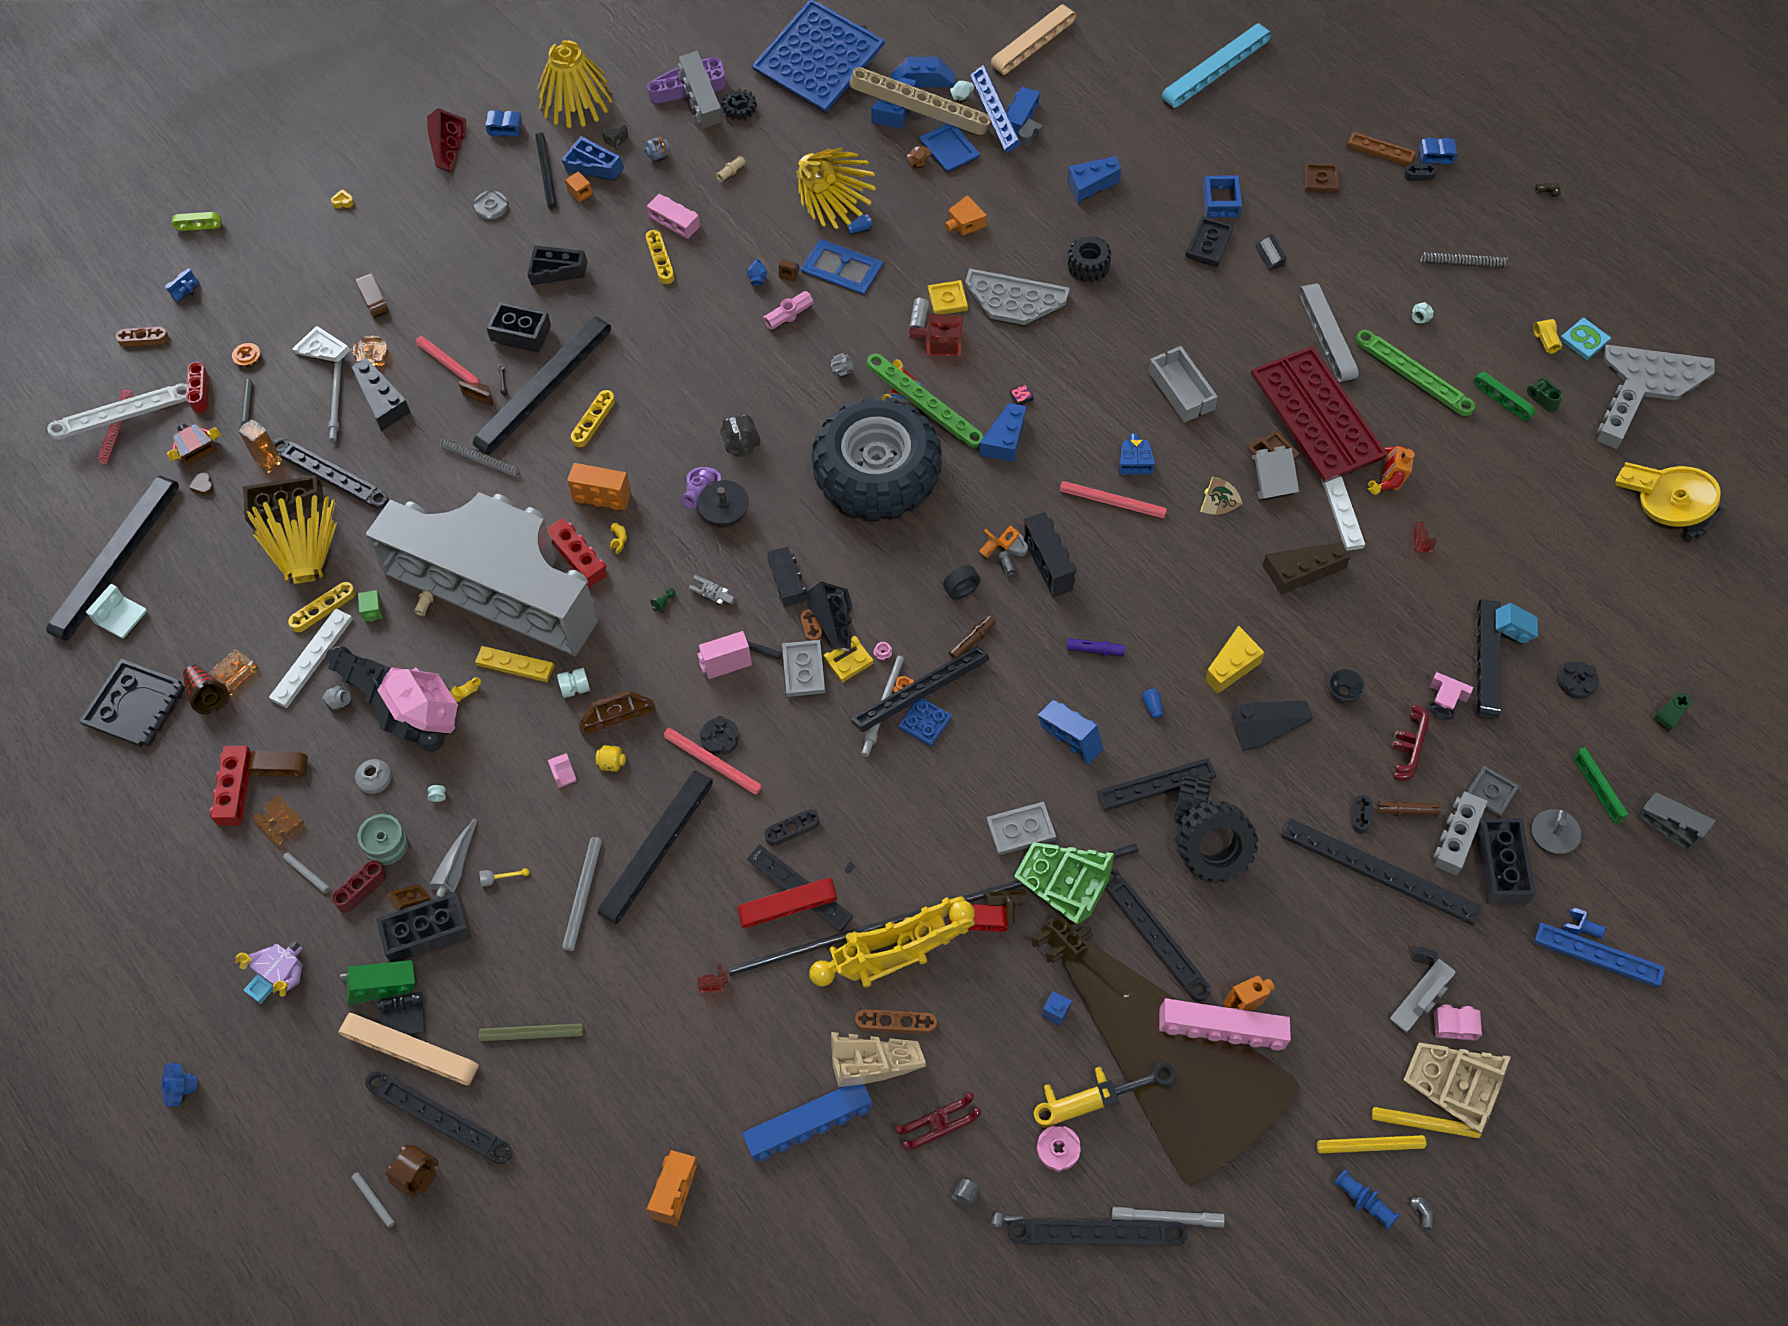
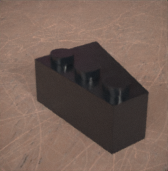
(555, 264)

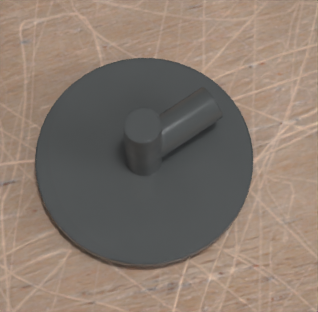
(1556, 831)

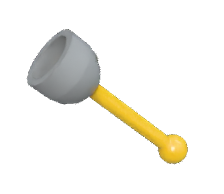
(488, 877)

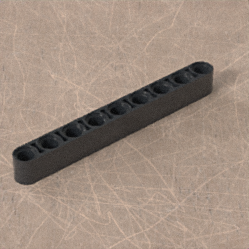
(655, 847)

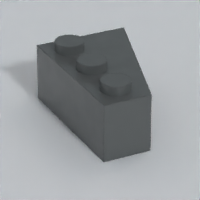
(1675, 821)

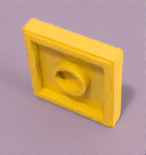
(947, 297)

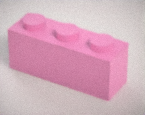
(673, 216)

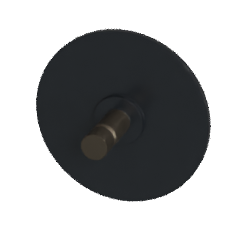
(723, 503)

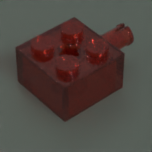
(941, 334)

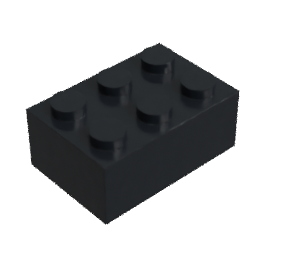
(518, 326)

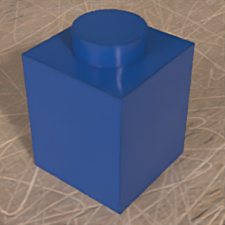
(1056, 1008)

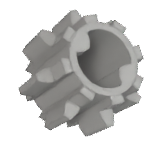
(841, 364)

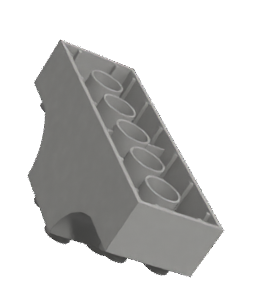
(489, 564)

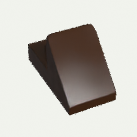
(407, 897)

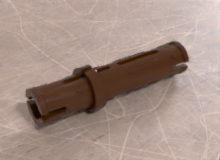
(978, 631)
(1399, 808)

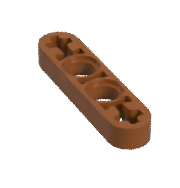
(896, 1017)

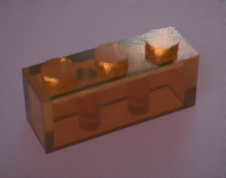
(260, 445)

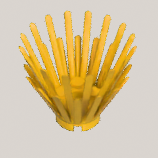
(568, 65)
(822, 176)
(302, 557)

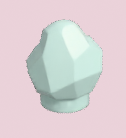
(962, 90)
(1422, 313)

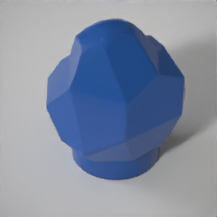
(757, 273)

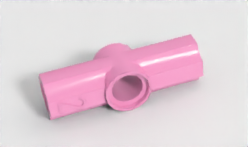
(788, 310)

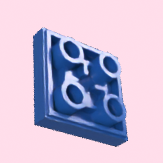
(925, 722)

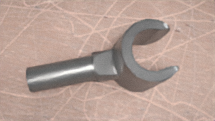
(999, 1218)

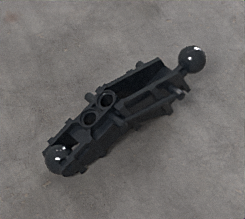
(368, 677)

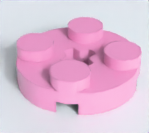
(1058, 1135)

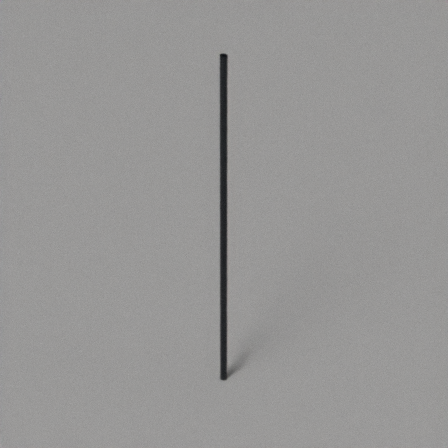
(879, 925)

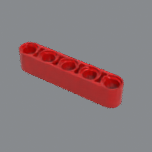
(787, 902)

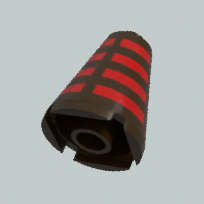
(204, 690)

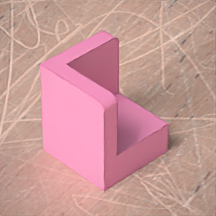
(562, 770)

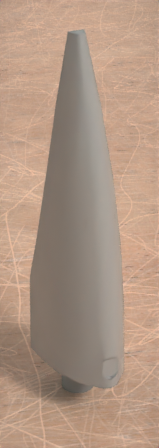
(452, 865)

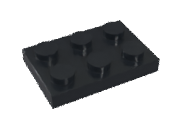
(1209, 241)

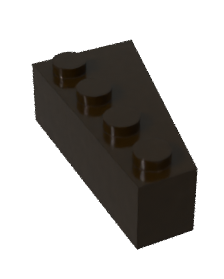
(288, 490)
(1304, 565)

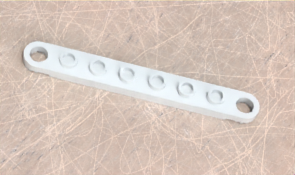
(117, 411)

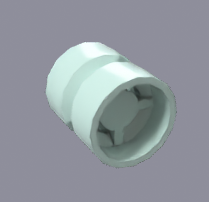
(573, 682)

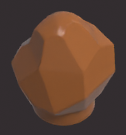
(918, 156)

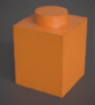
(578, 187)

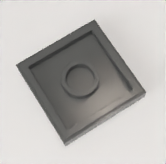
(1494, 789)

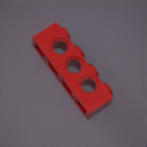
(562, 531)
(236, 794)

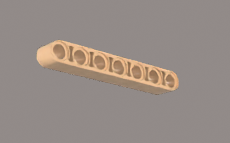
(1033, 39)
(408, 1049)

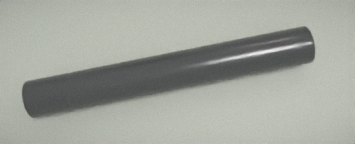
(246, 401)

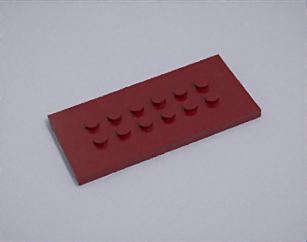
(1318, 414)

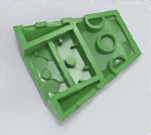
(1066, 877)

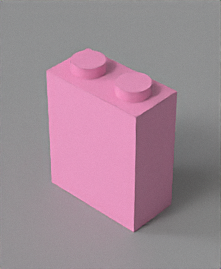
(724, 655)

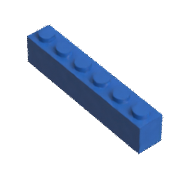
(807, 1121)

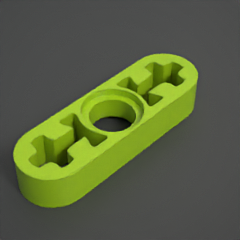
(185, 222)

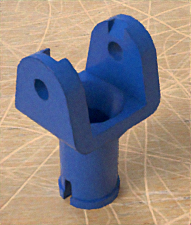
(1584, 926)

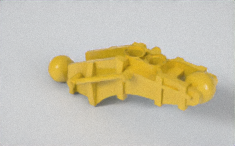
(858, 963)

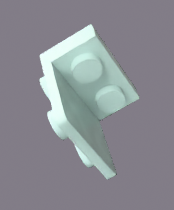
(115, 612)

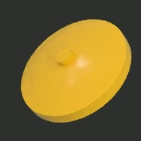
(1682, 497)

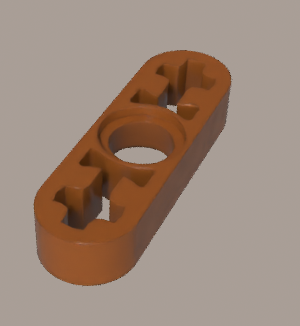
(154, 336)

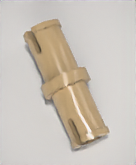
(730, 169)

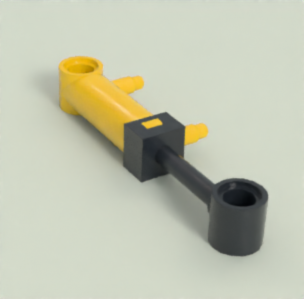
(1096, 1098)

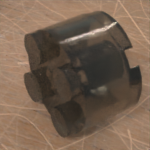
(740, 435)

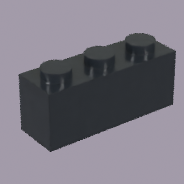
(786, 576)

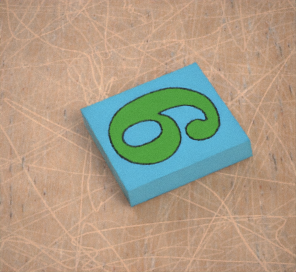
(1585, 338)

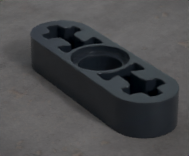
(776, 828)

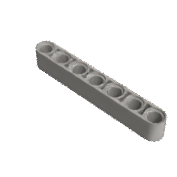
(1328, 333)

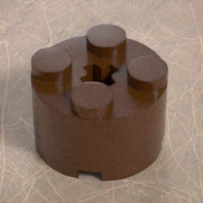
(412, 1170)

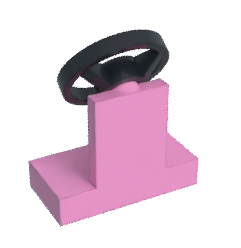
(1448, 693)

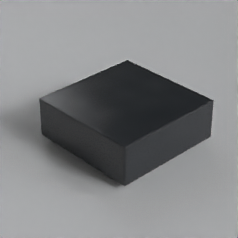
(1425, 956)

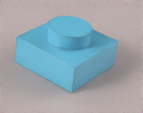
(259, 988)

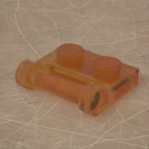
(230, 667)

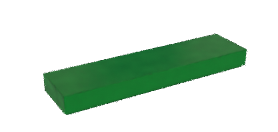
(1600, 786)

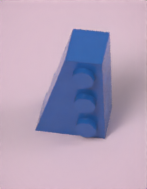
(889, 113)
(592, 160)
(1005, 434)

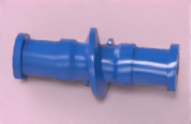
(1366, 1199)

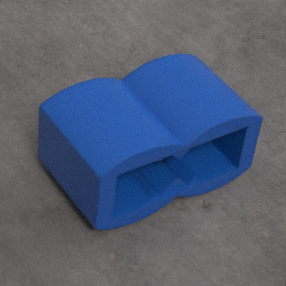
(503, 123)
(1438, 151)

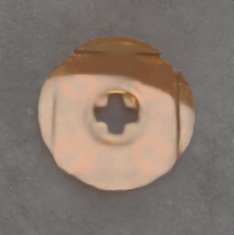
(368, 343)

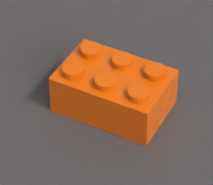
(599, 486)

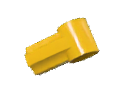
(1547, 332)

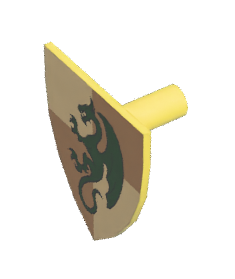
(1220, 497)

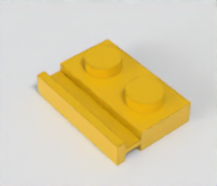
(1638, 478)

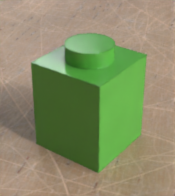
(370, 606)

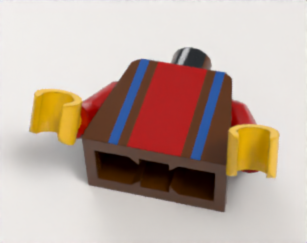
(193, 443)

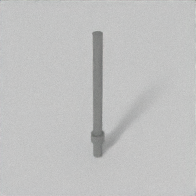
(333, 424)
(871, 736)

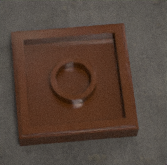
(1321, 178)

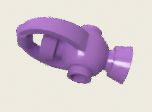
(697, 484)

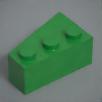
(378, 981)

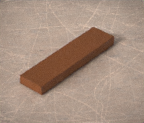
(1381, 149)

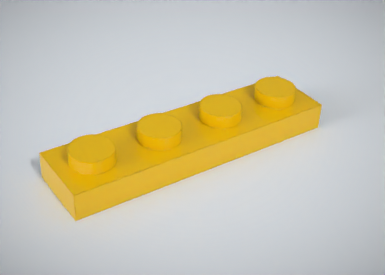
(514, 664)

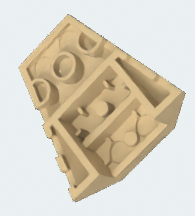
(873, 1060)
(1458, 1081)

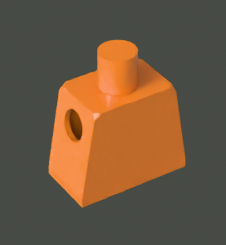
(965, 217)
(1249, 994)

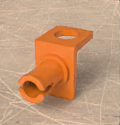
(993, 542)

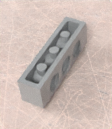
(1621, 413)
(1473, 808)

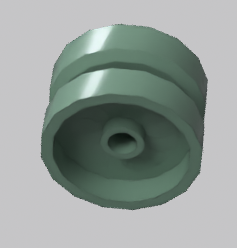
(383, 839)

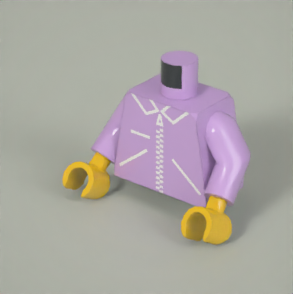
(275, 965)

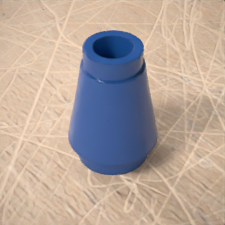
(860, 224)
(1153, 702)

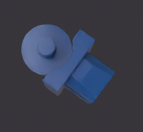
(182, 285)

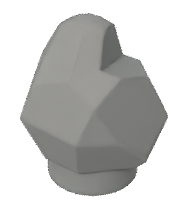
(336, 697)

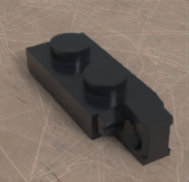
(1701, 528)

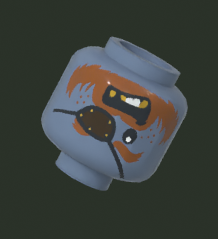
(657, 148)

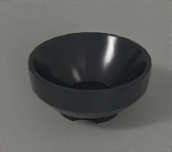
(1349, 679)

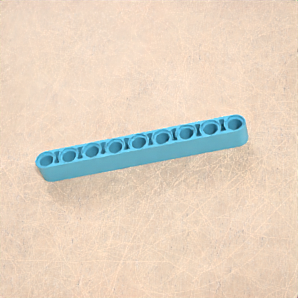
(1216, 65)

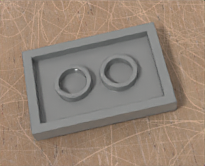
(803, 668)
(1020, 828)

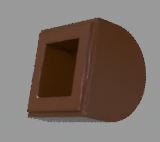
(788, 270)

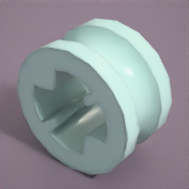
(436, 793)

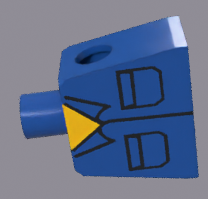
(1136, 456)

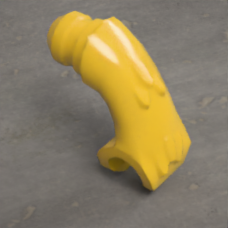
(621, 534)
(465, 690)

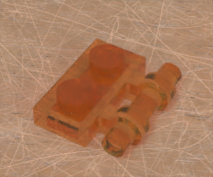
(282, 814)

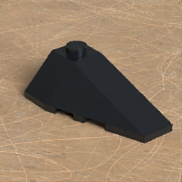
(831, 609)
(1265, 721)

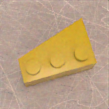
(1234, 661)

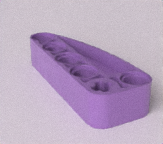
(670, 87)

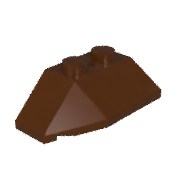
(614, 711)

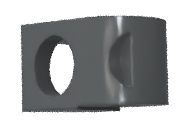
(1030, 131)
(966, 1193)

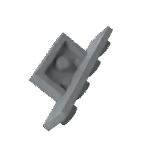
(1423, 995)

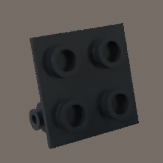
(403, 1013)

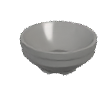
(376, 782)

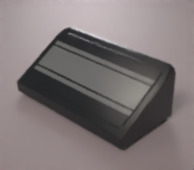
(1271, 252)

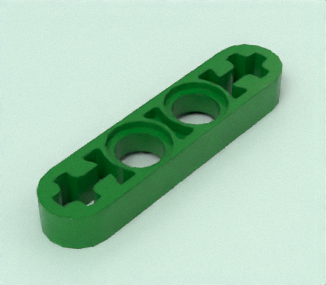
(1488, 385)

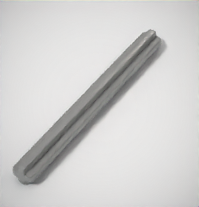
(582, 894)

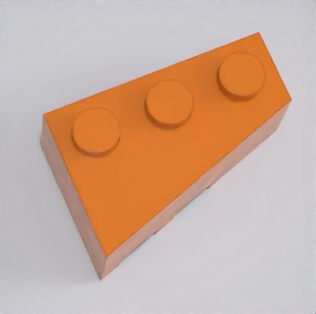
(672, 1188)

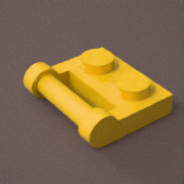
(850, 664)

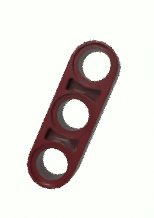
(356, 896)

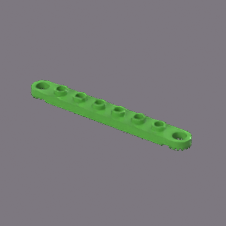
(1415, 372)
(924, 400)

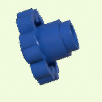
(176, 1084)

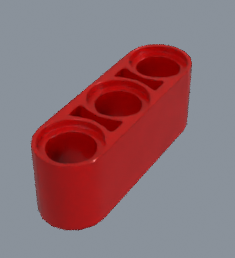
(197, 387)
(989, 919)

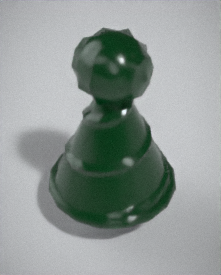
(660, 602)

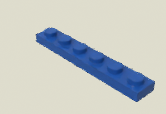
(1599, 955)

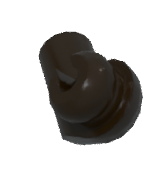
(1555, 188)

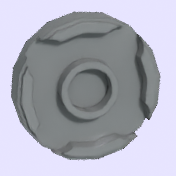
(490, 205)

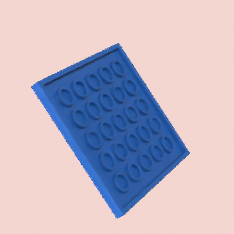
(818, 55)

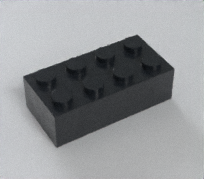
(1049, 554)
(1505, 861)
(423, 927)

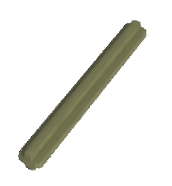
(530, 1032)

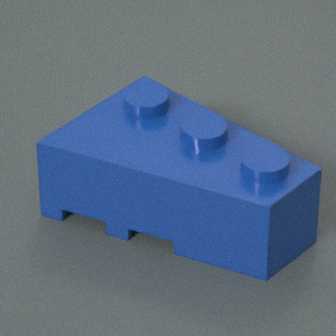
(1093, 176)
(1073, 729)

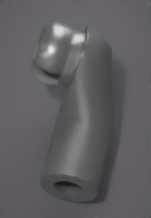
(1426, 1210)

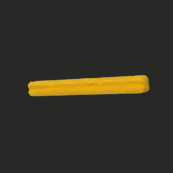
(1424, 1122)
(1371, 1144)

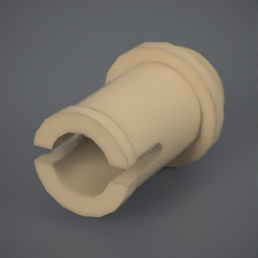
(423, 603)

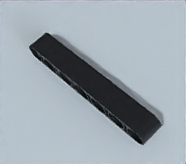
(1488, 660)

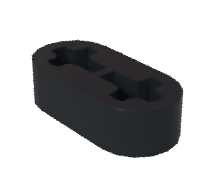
(1421, 172)
(1357, 813)

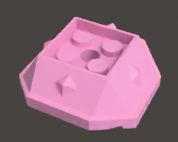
(419, 699)

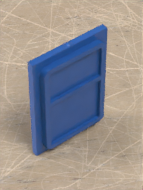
(949, 147)

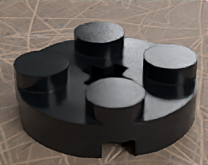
(1582, 670)
(715, 726)

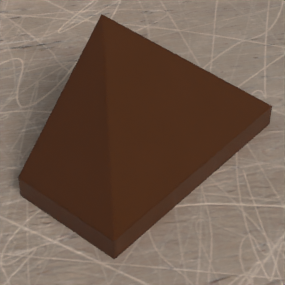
(477, 391)

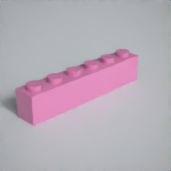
(1224, 1024)

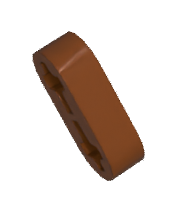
(808, 627)

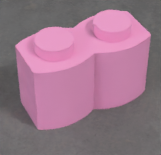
(1457, 1023)

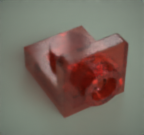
(1420, 539)
(713, 983)

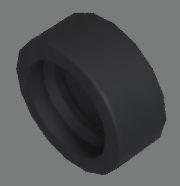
(961, 582)

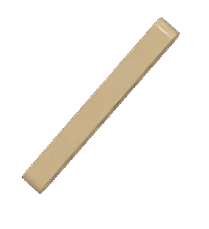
(919, 101)

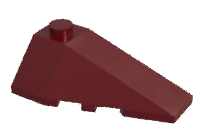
(445, 137)

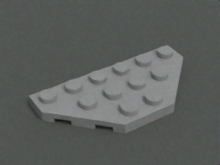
(1014, 298)
(1661, 372)

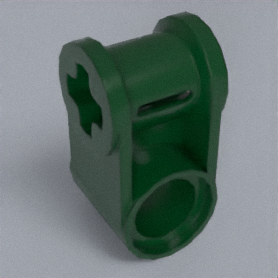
(1546, 394)
(1673, 711)

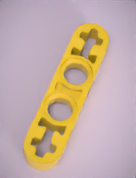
(661, 256)
(590, 417)
(323, 609)

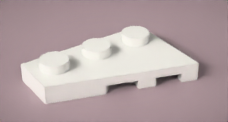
(322, 346)

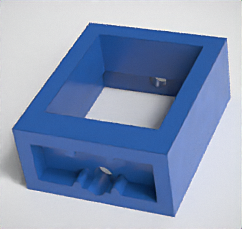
(1214, 208)

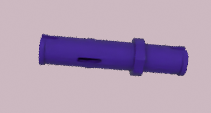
(1096, 647)

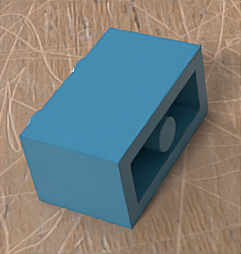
(1516, 623)

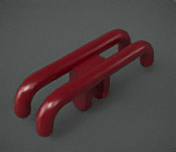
(1414, 744)
(938, 1123)

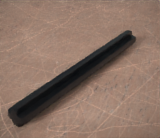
(545, 169)

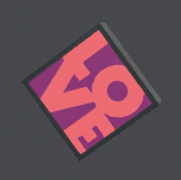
(1021, 395)

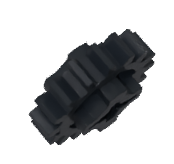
(739, 104)

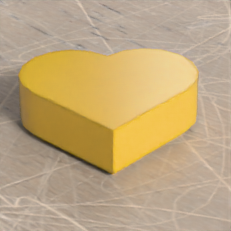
(342, 199)

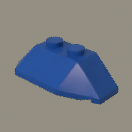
(926, 72)

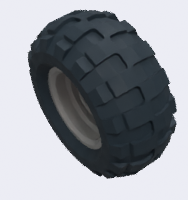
(876, 480)

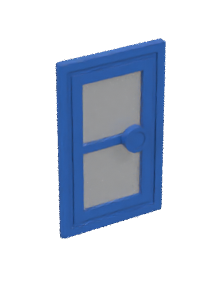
(842, 266)

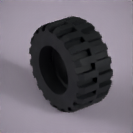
(1230, 861)

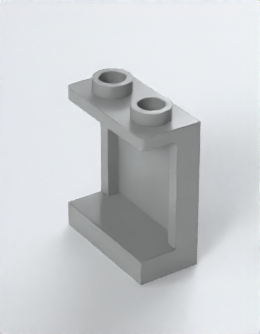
(1276, 472)

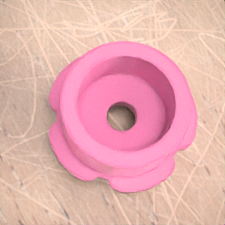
(883, 646)

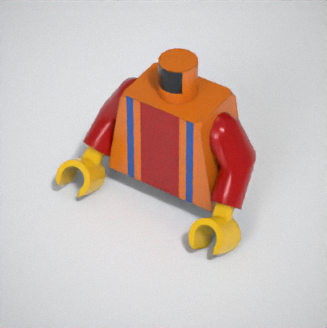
(1396, 469)

